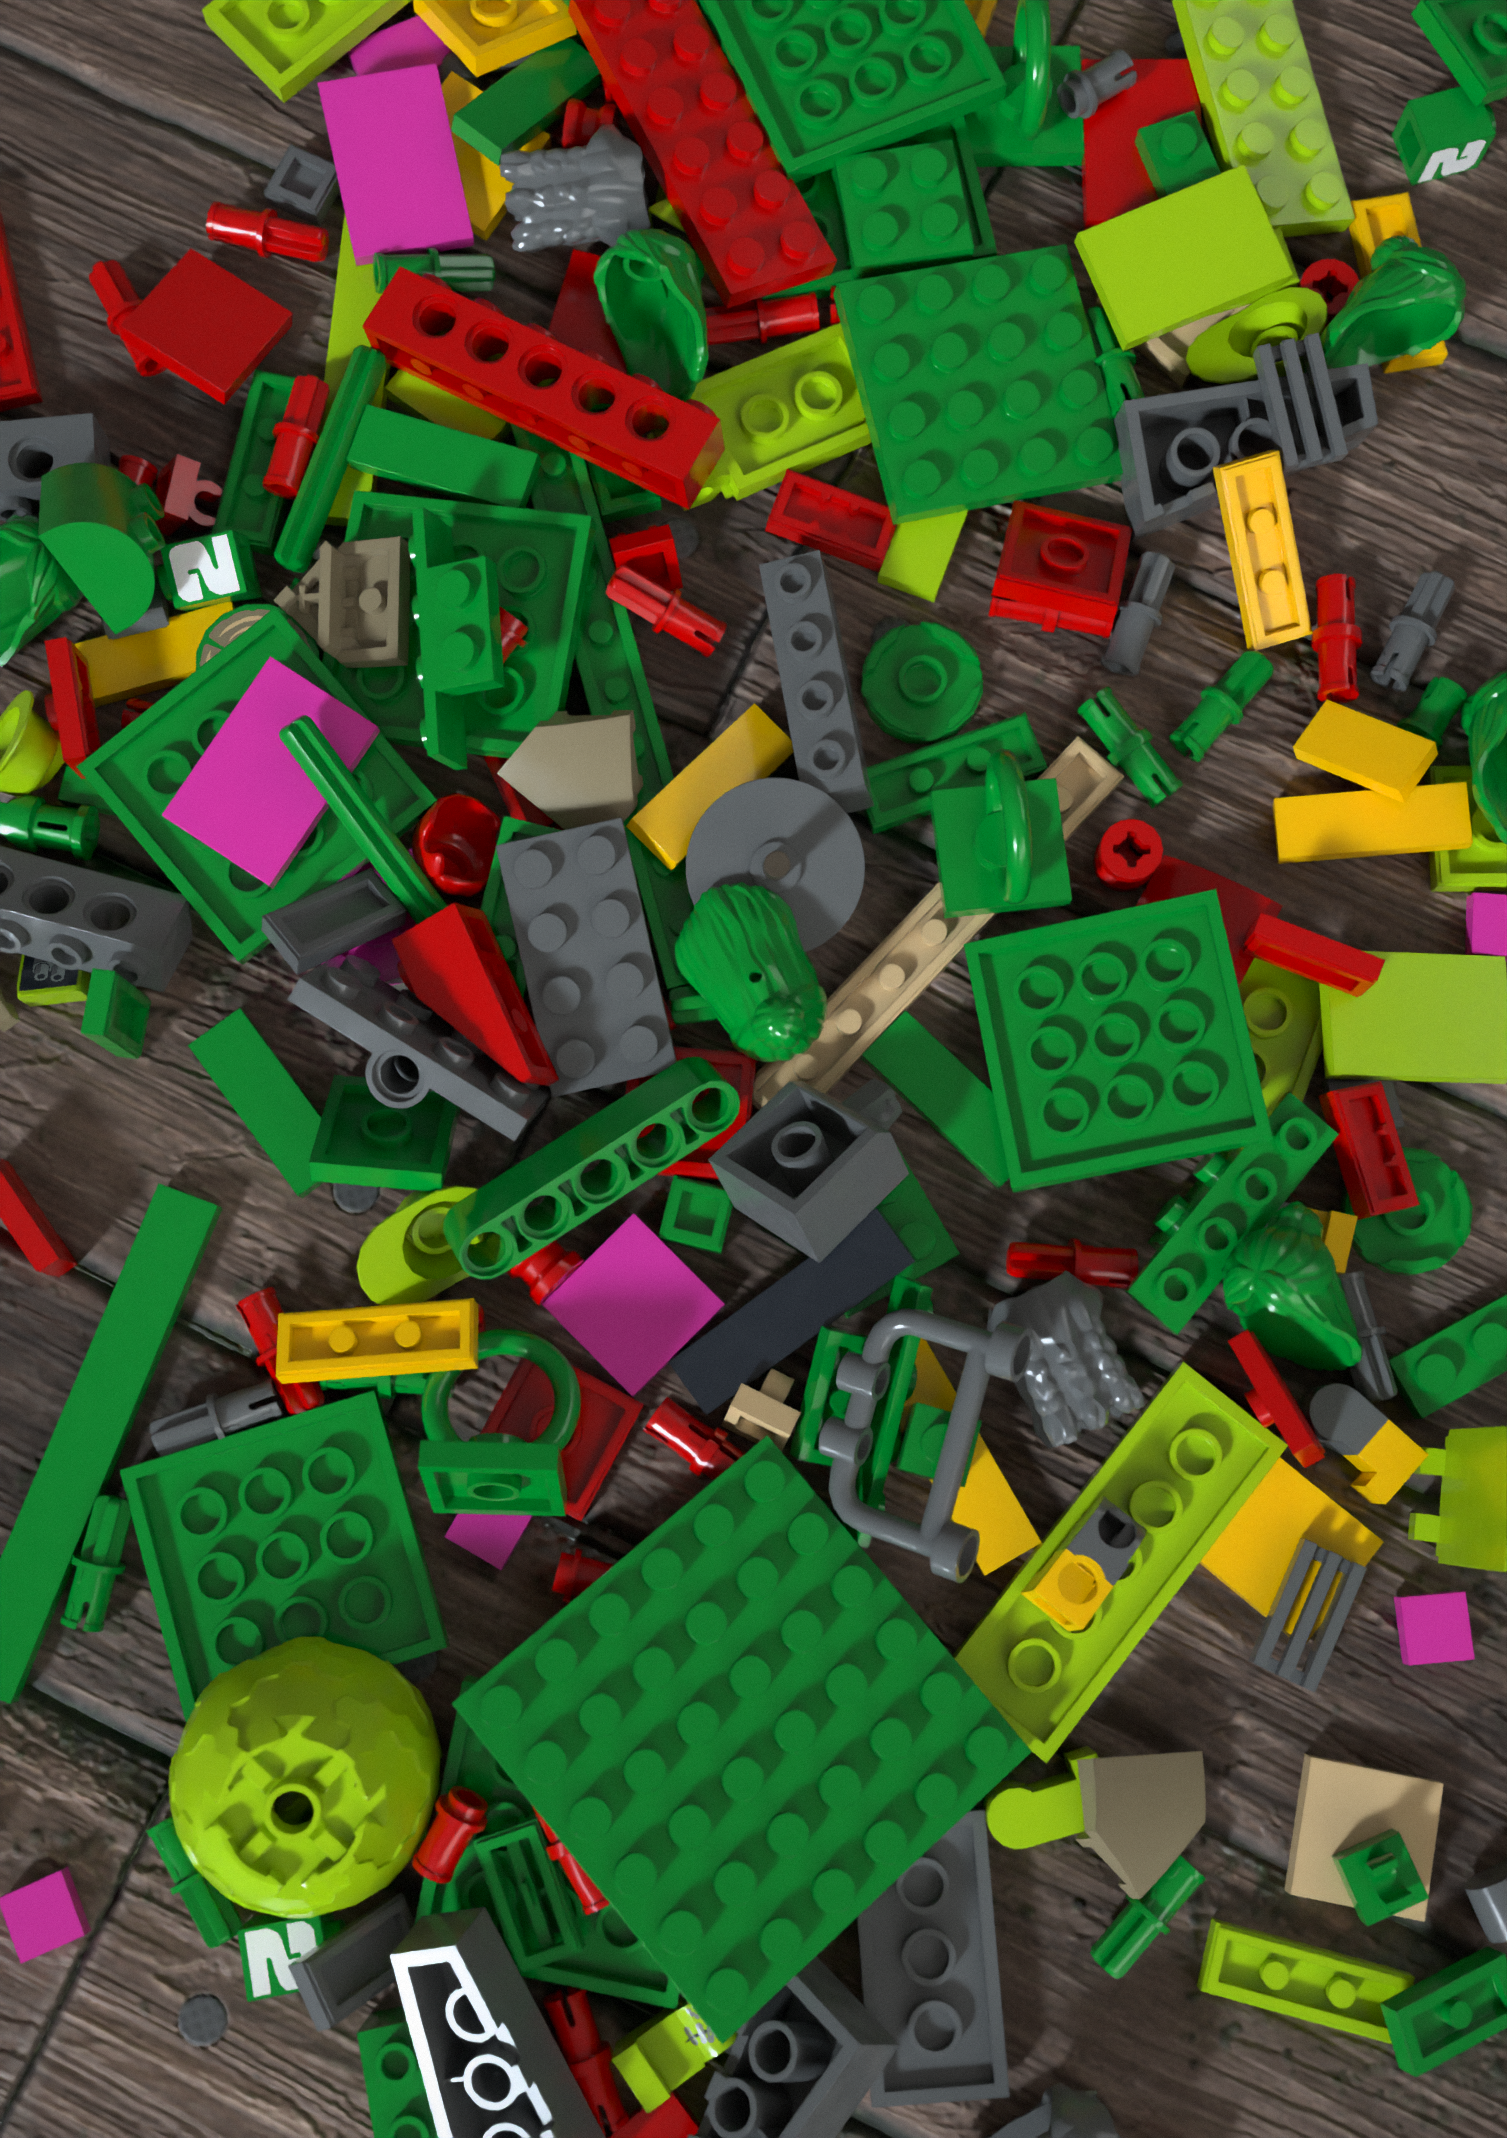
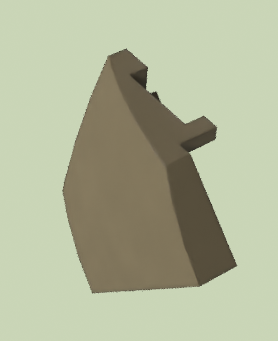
(356, 602)
(578, 768)
(1141, 1812)

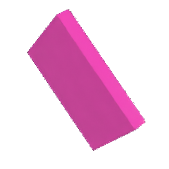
(396, 163)
(247, 787)

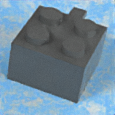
(813, 1163)

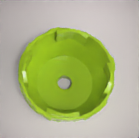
(317, 1725)

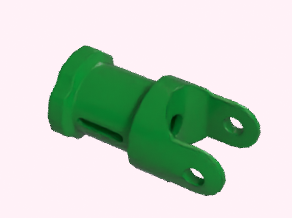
(29, 824)

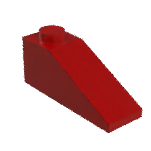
(464, 978)

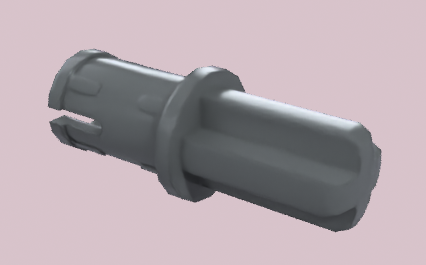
(1138, 614)
(1413, 630)
(1373, 1373)
(215, 1418)

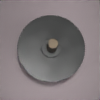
(788, 842)

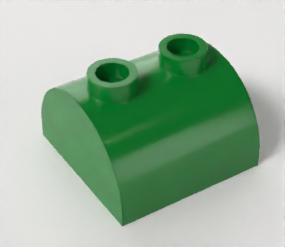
(103, 537)

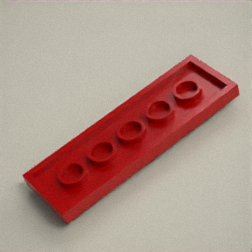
(704, 145)

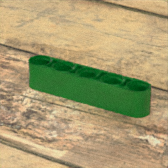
(575, 1195)

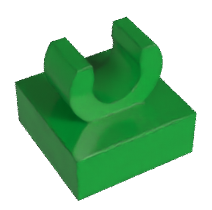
(1380, 1877)

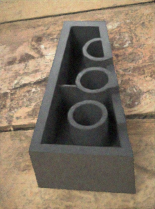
(1178, 437)
(482, 2037)
(798, 2063)

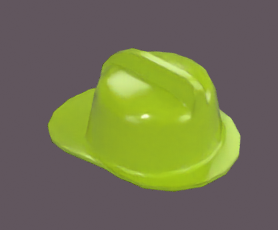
(1227, 348)
(27, 748)
(408, 1252)

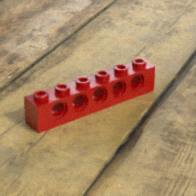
(669, 465)

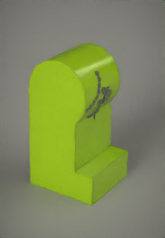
(1038, 1811)
(665, 2053)

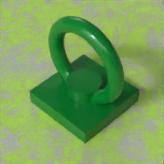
(1029, 122)
(1000, 843)
(497, 1469)

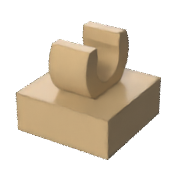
(763, 1412)

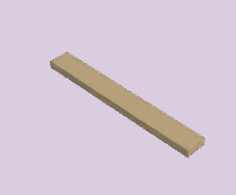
(920, 950)

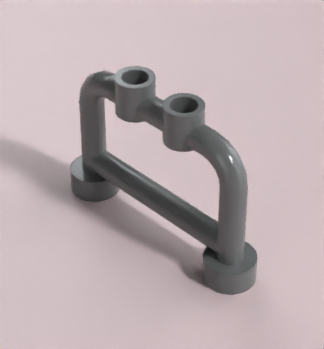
(849, 1440)

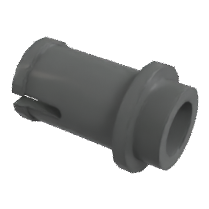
(1087, 89)

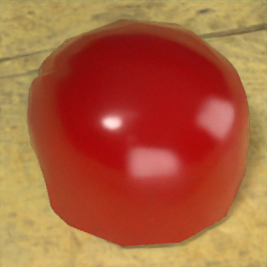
(456, 844)

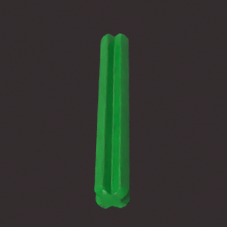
(329, 460)
(361, 818)

